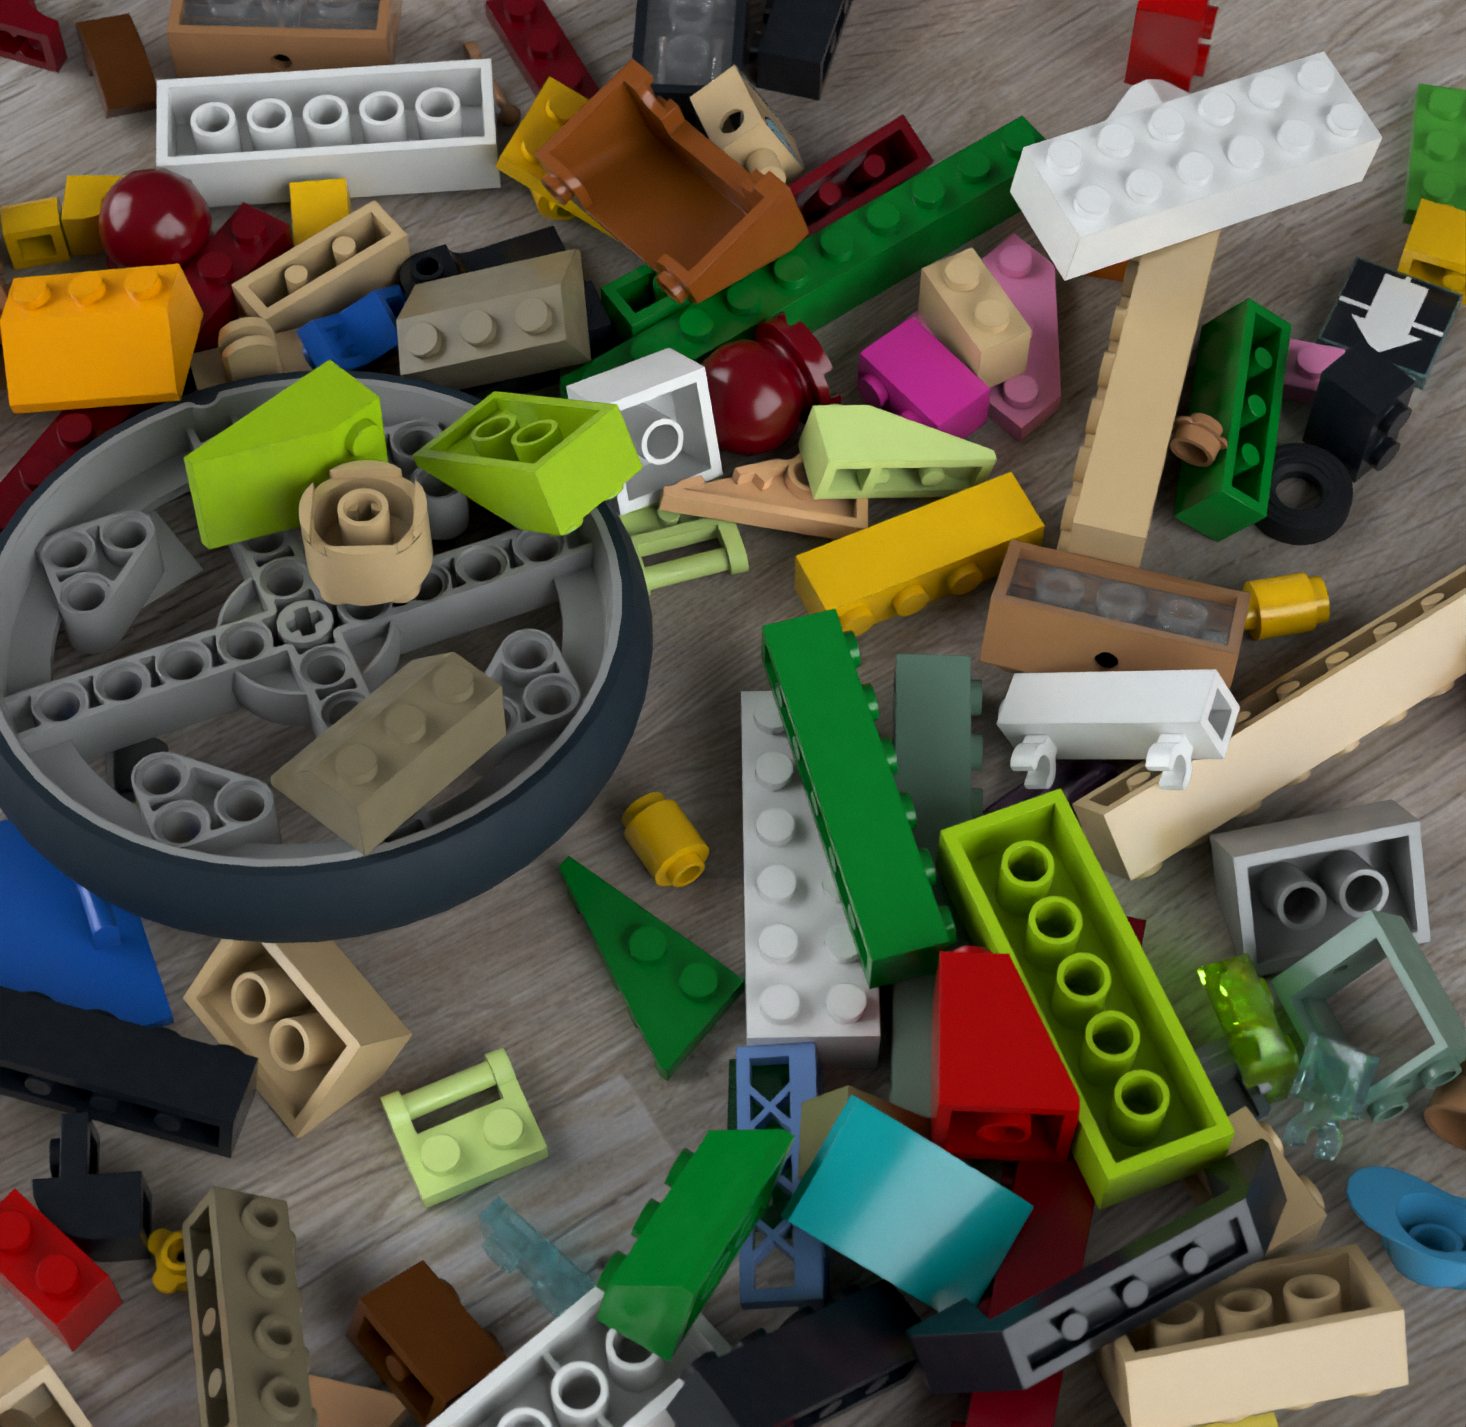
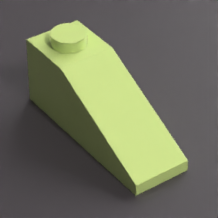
(884, 455)

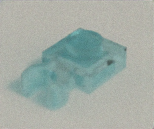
(1334, 1086)

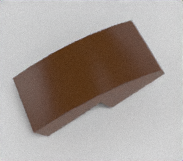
(118, 65)

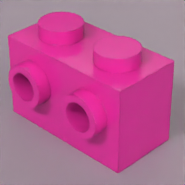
(922, 381)

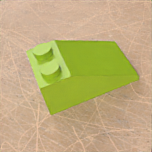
(535, 458)
(258, 468)

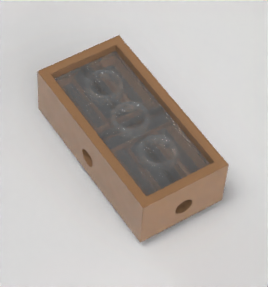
(280, 35)
(1102, 616)

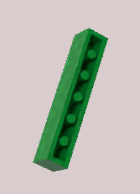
(854, 798)

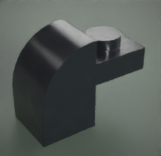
(98, 1212)

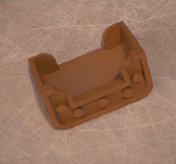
(668, 190)

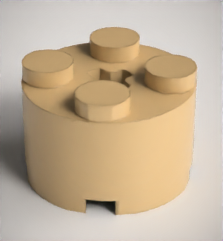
(366, 534)

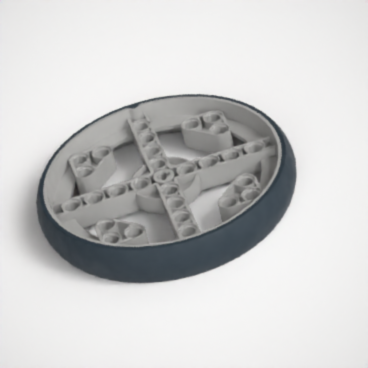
(208, 840)

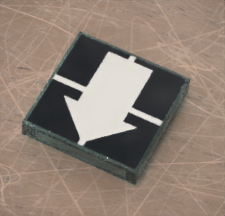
(1394, 315)

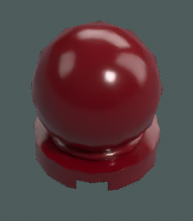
(153, 220)
(766, 386)

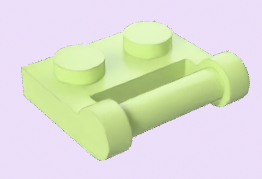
(661, 531)
(472, 1146)

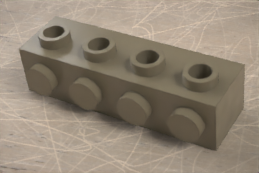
(246, 1313)

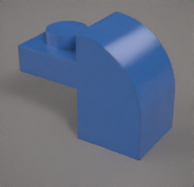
(357, 335)

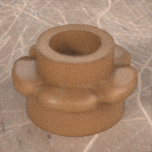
(1197, 439)

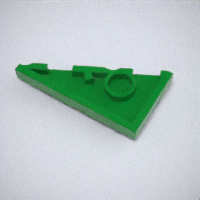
(666, 980)

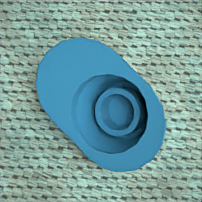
(1417, 1224)

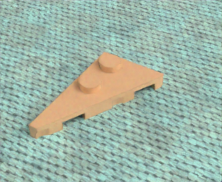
(767, 496)

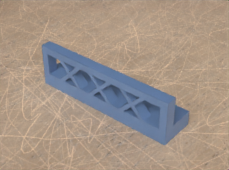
(809, 1253)

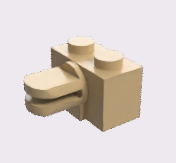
(247, 351)

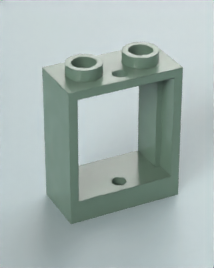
(1345, 958)

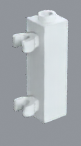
(1117, 716)

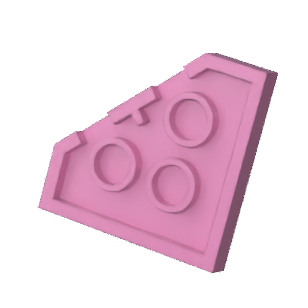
(1030, 284)

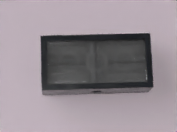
(690, 46)

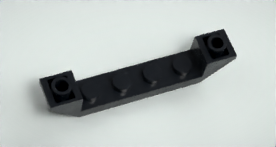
(1031, 1341)

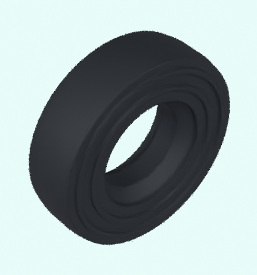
(1333, 483)

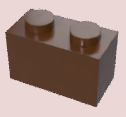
(423, 1341)

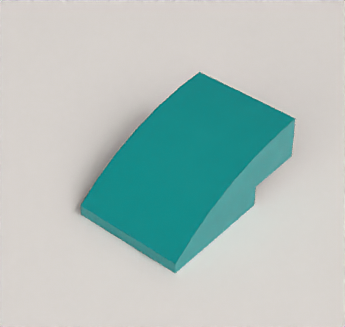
(906, 1208)

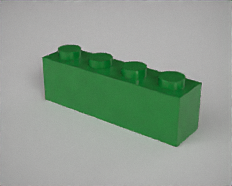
(1241, 387)

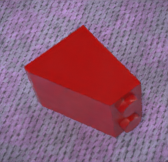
(994, 1066)

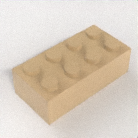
(1262, 1343)

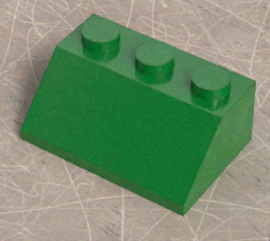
(691, 1236)

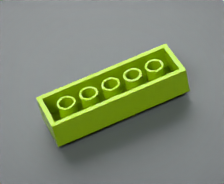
(1039, 894)

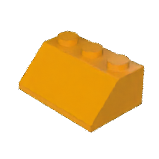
(99, 338)

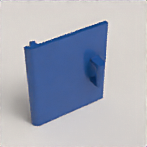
(71, 941)

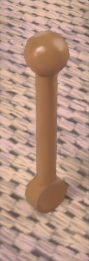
(509, 113)

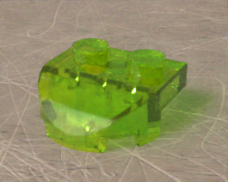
(1250, 1026)

